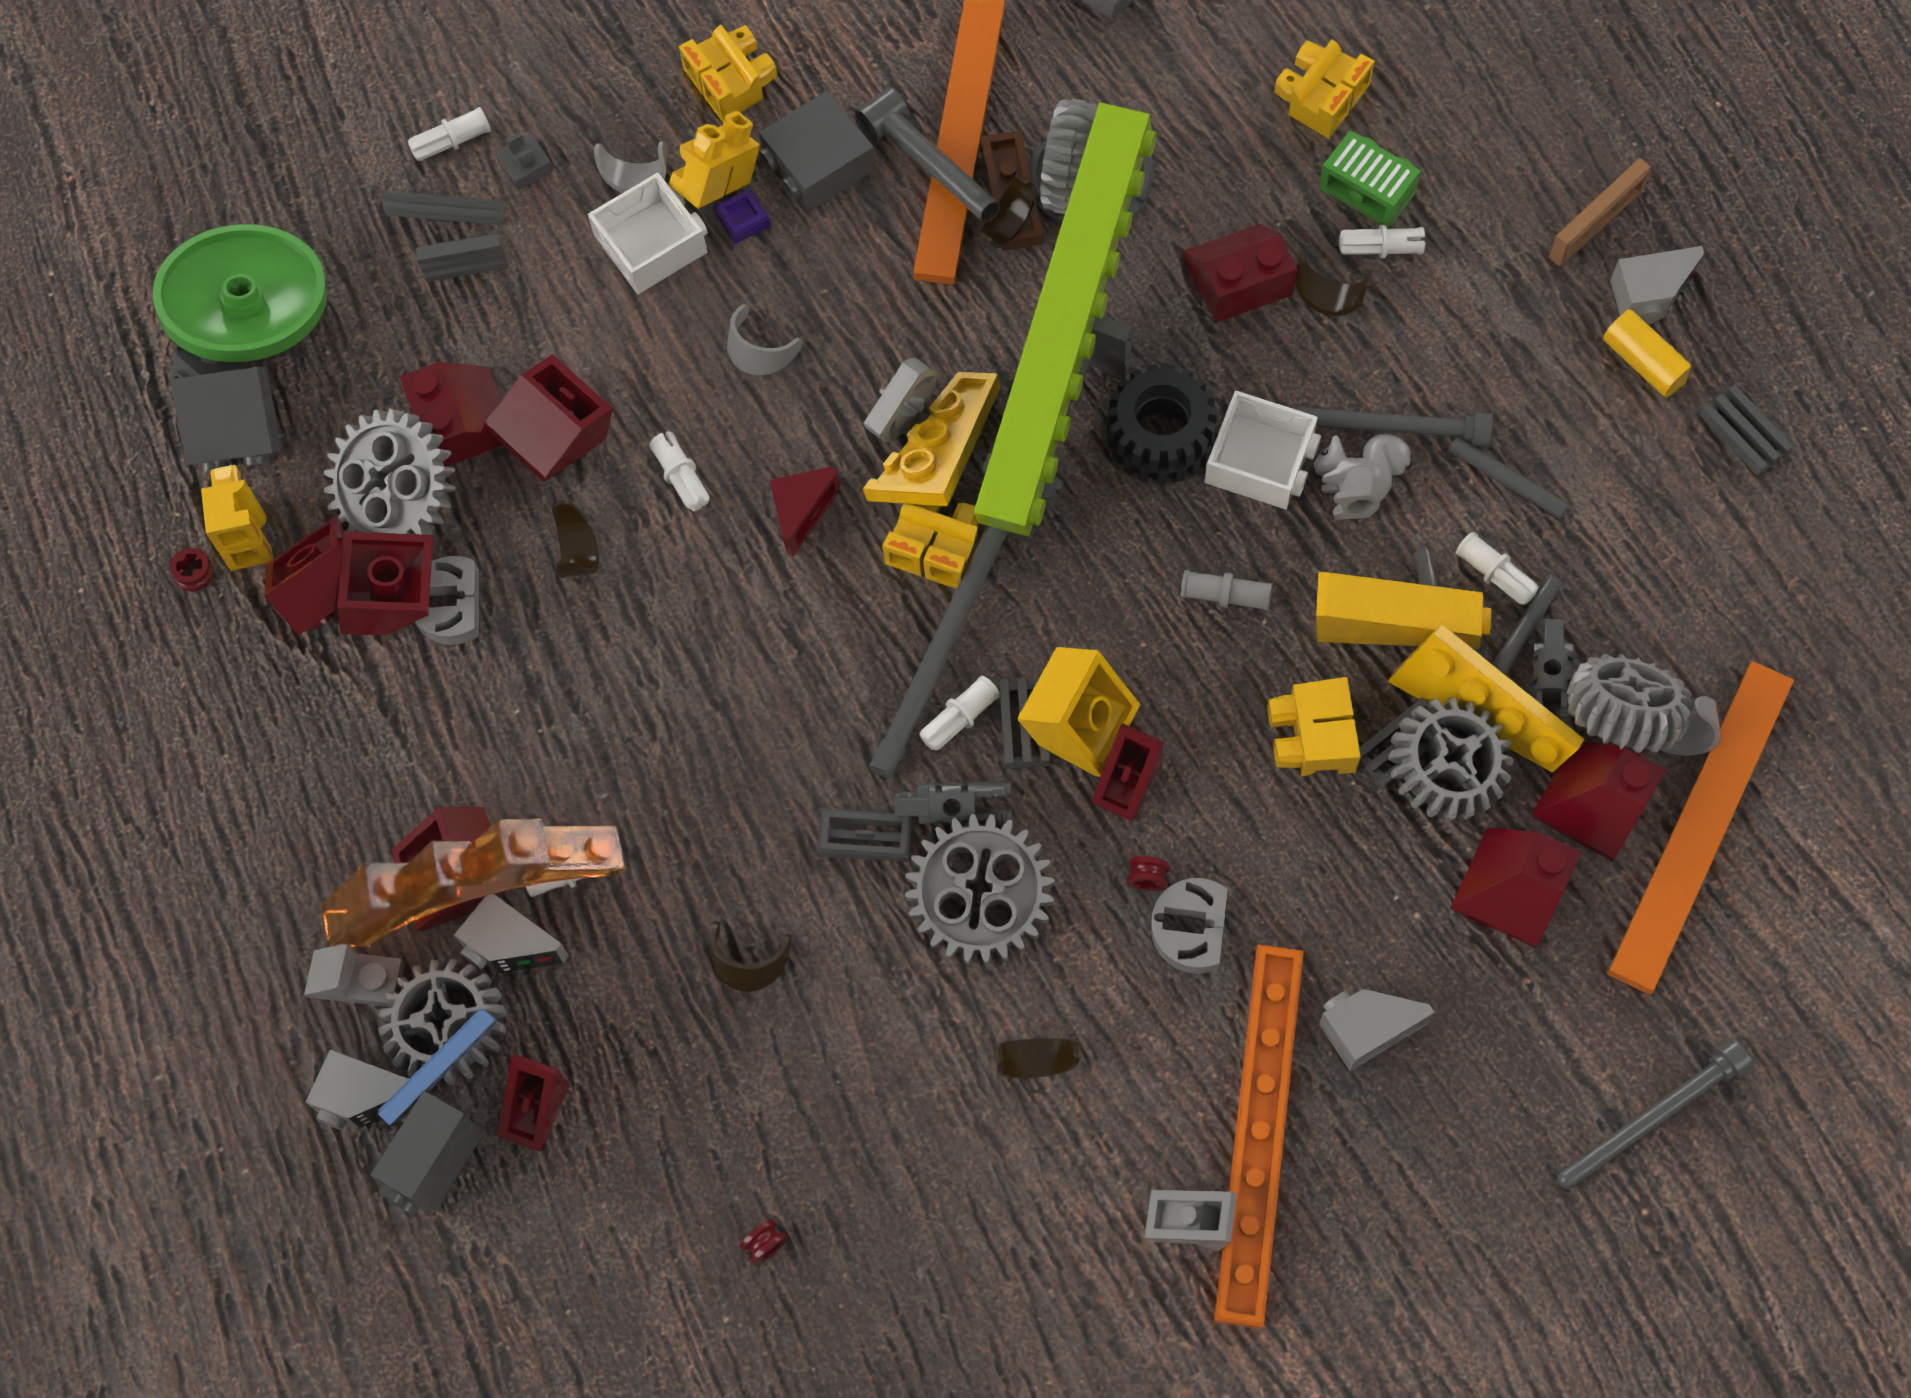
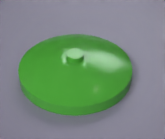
(240, 293)

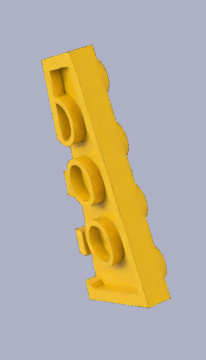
(939, 446)
(1450, 668)

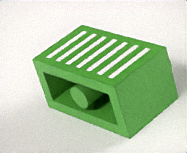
(1369, 178)

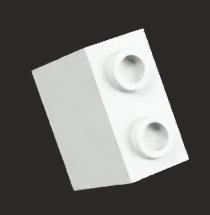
(649, 232)
(1262, 450)

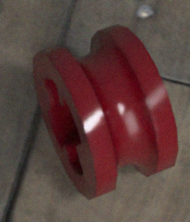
(182, 561)
(1148, 873)
(763, 1242)

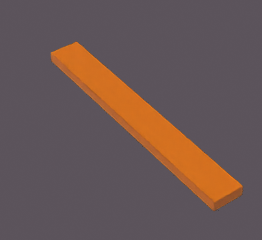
(960, 138)
(1700, 829)
(1259, 1136)

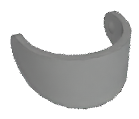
(625, 175)
(753, 358)
(1702, 732)

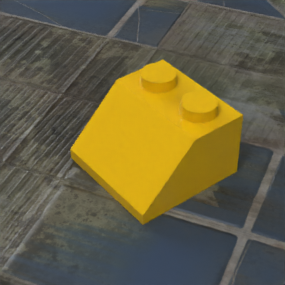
(1078, 708)

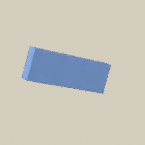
(437, 1066)

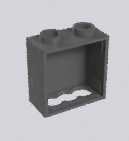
(816, 151)
(226, 417)
(426, 1155)

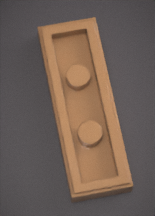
(1599, 212)

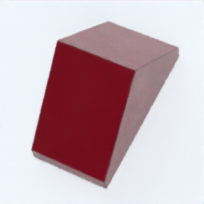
(802, 502)
(1128, 772)
(531, 1102)

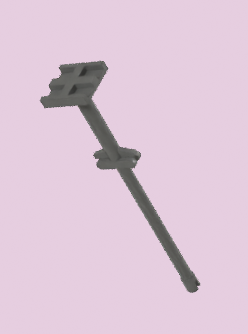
(1109, 355)

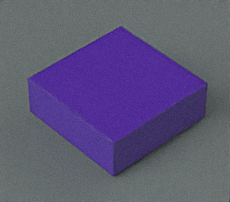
(742, 215)

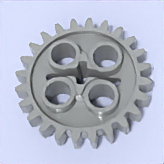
(388, 477)
(1021, 895)

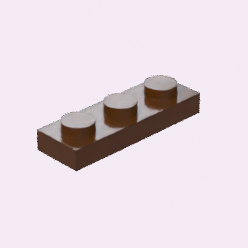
(1003, 159)

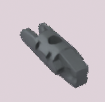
(1553, 669)
(931, 806)

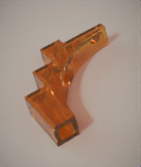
(451, 872)

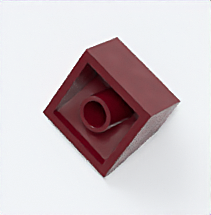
(1242, 271)
(457, 404)
(443, 826)

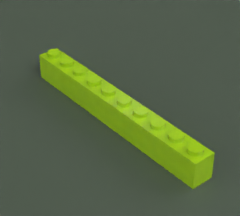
(1064, 320)

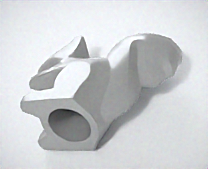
(1363, 481)

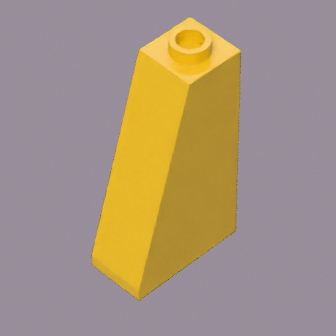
(1395, 611)

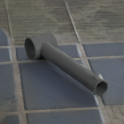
(889, 116)

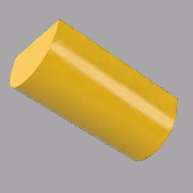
(1647, 353)

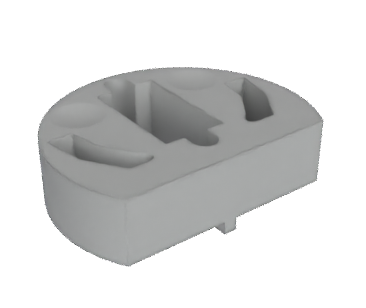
(902, 400)
(453, 623)
(1176, 944)

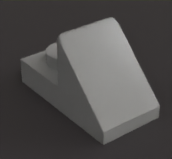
(352, 977)
(1191, 1217)

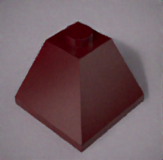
(306, 578)
(383, 582)
(1599, 796)
(1516, 882)

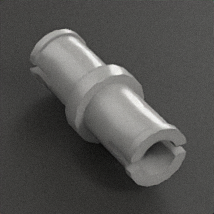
(1226, 590)

